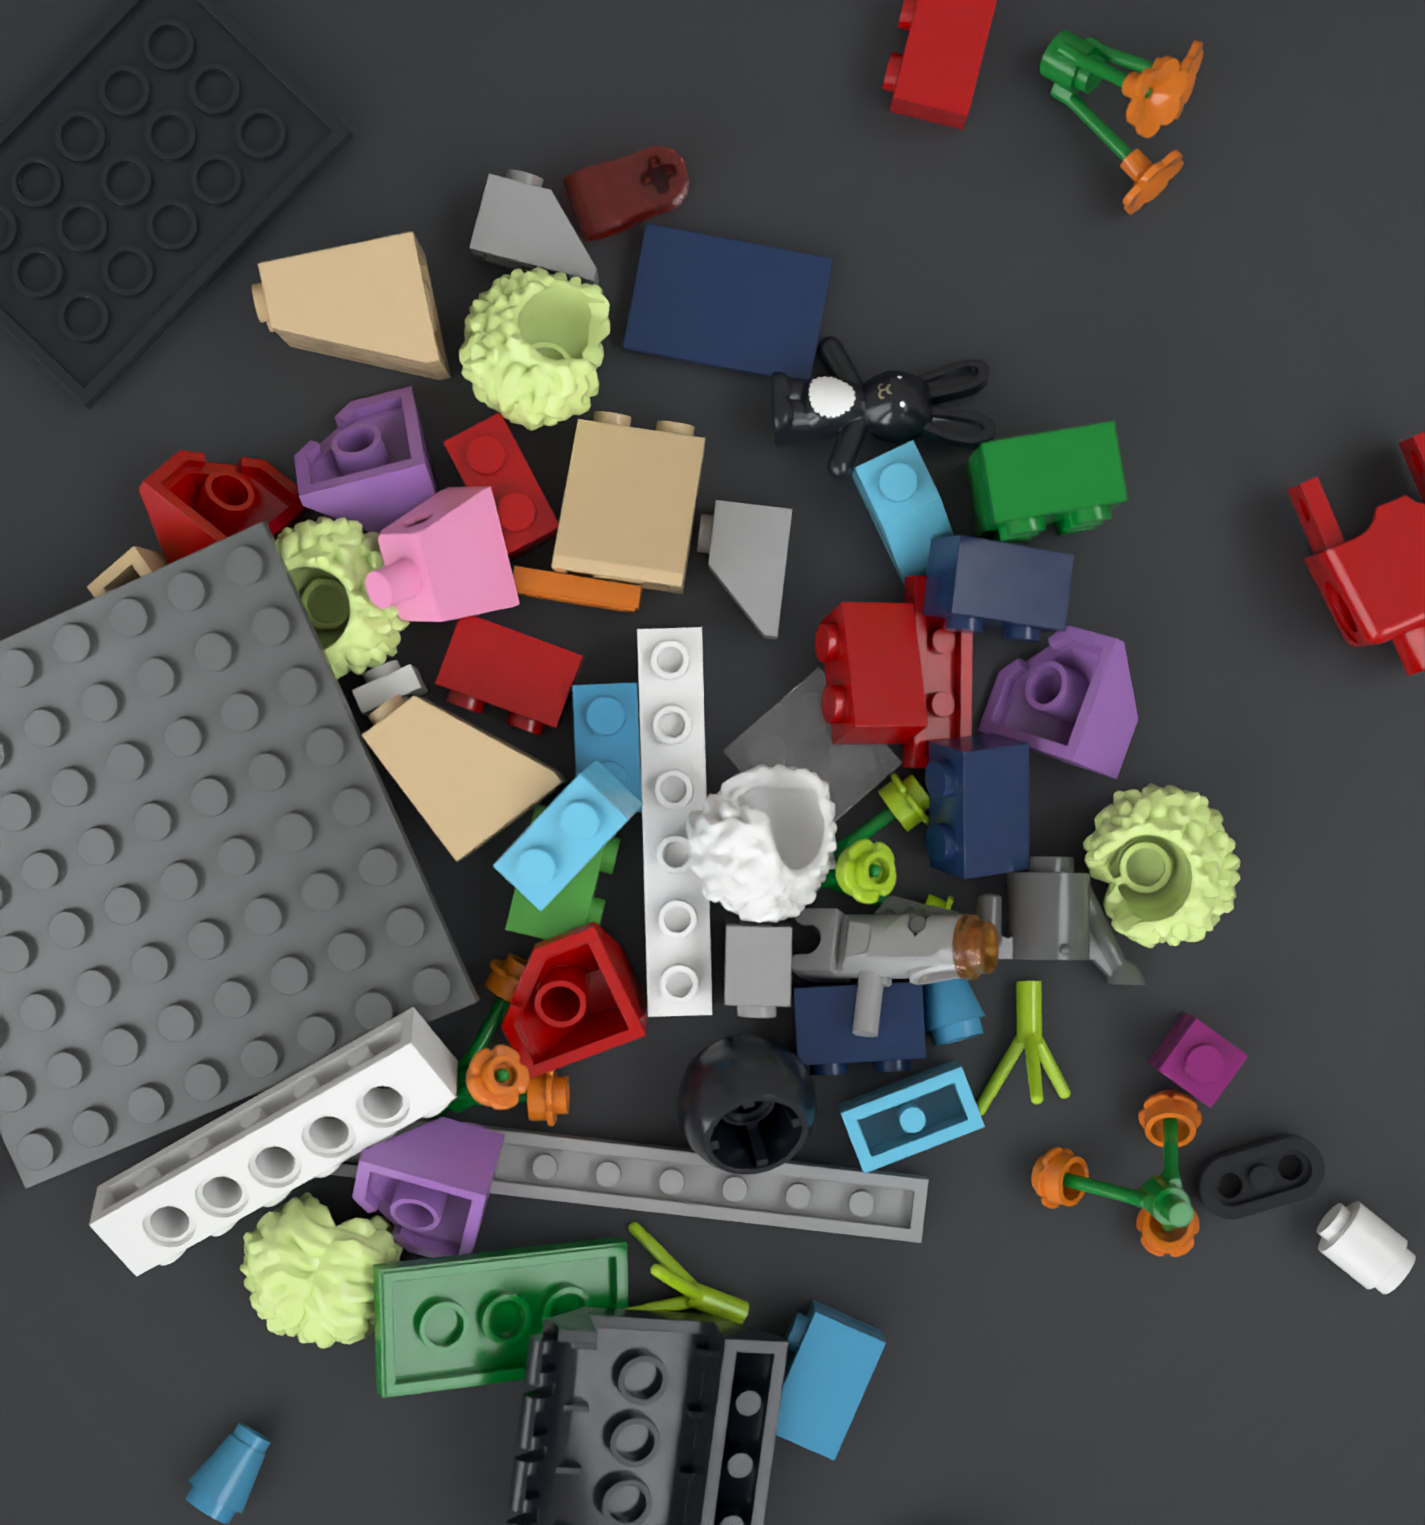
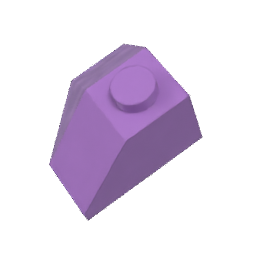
(371, 464)
(1068, 701)
(431, 1184)

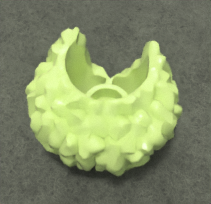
(536, 346)
(330, 574)
(1163, 864)
(316, 1274)

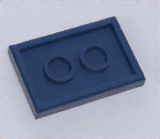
(726, 303)

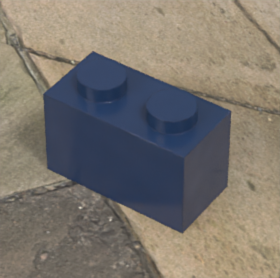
(997, 586)
(978, 805)
(825, 1026)

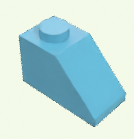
(903, 507)

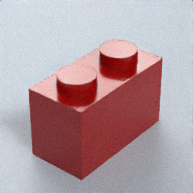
(939, 60)
(492, 458)
(510, 672)
(871, 673)

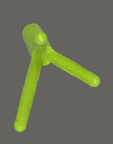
(1036, 1050)
(695, 1294)

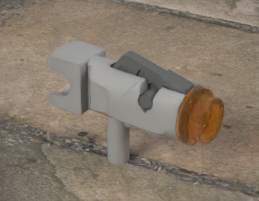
(894, 943)

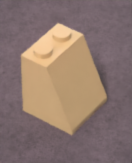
(357, 304)
(630, 502)
(456, 772)

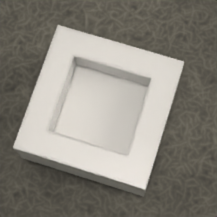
(386, 682)

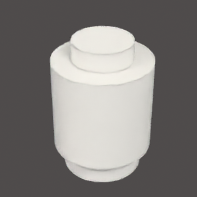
(1365, 1247)

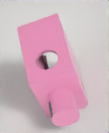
(445, 559)

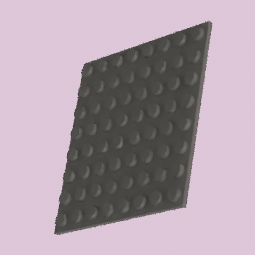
(191, 861)

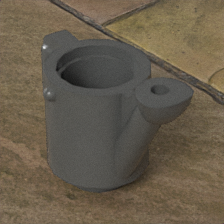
(1056, 918)

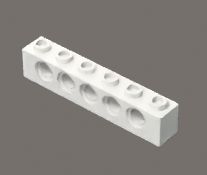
(672, 788)
(183, 1190)

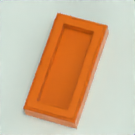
(577, 590)

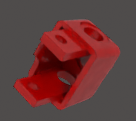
(1379, 576)

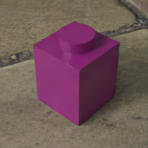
(1197, 1059)

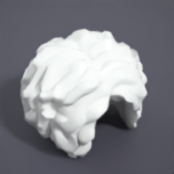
(764, 842)

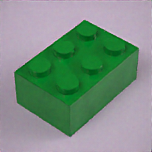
(1046, 480)

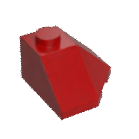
(206, 502)
(574, 1001)

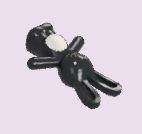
(888, 406)

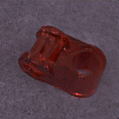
(612, 194)

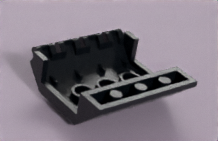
(647, 1420)

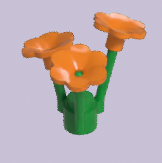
(1155, 94)

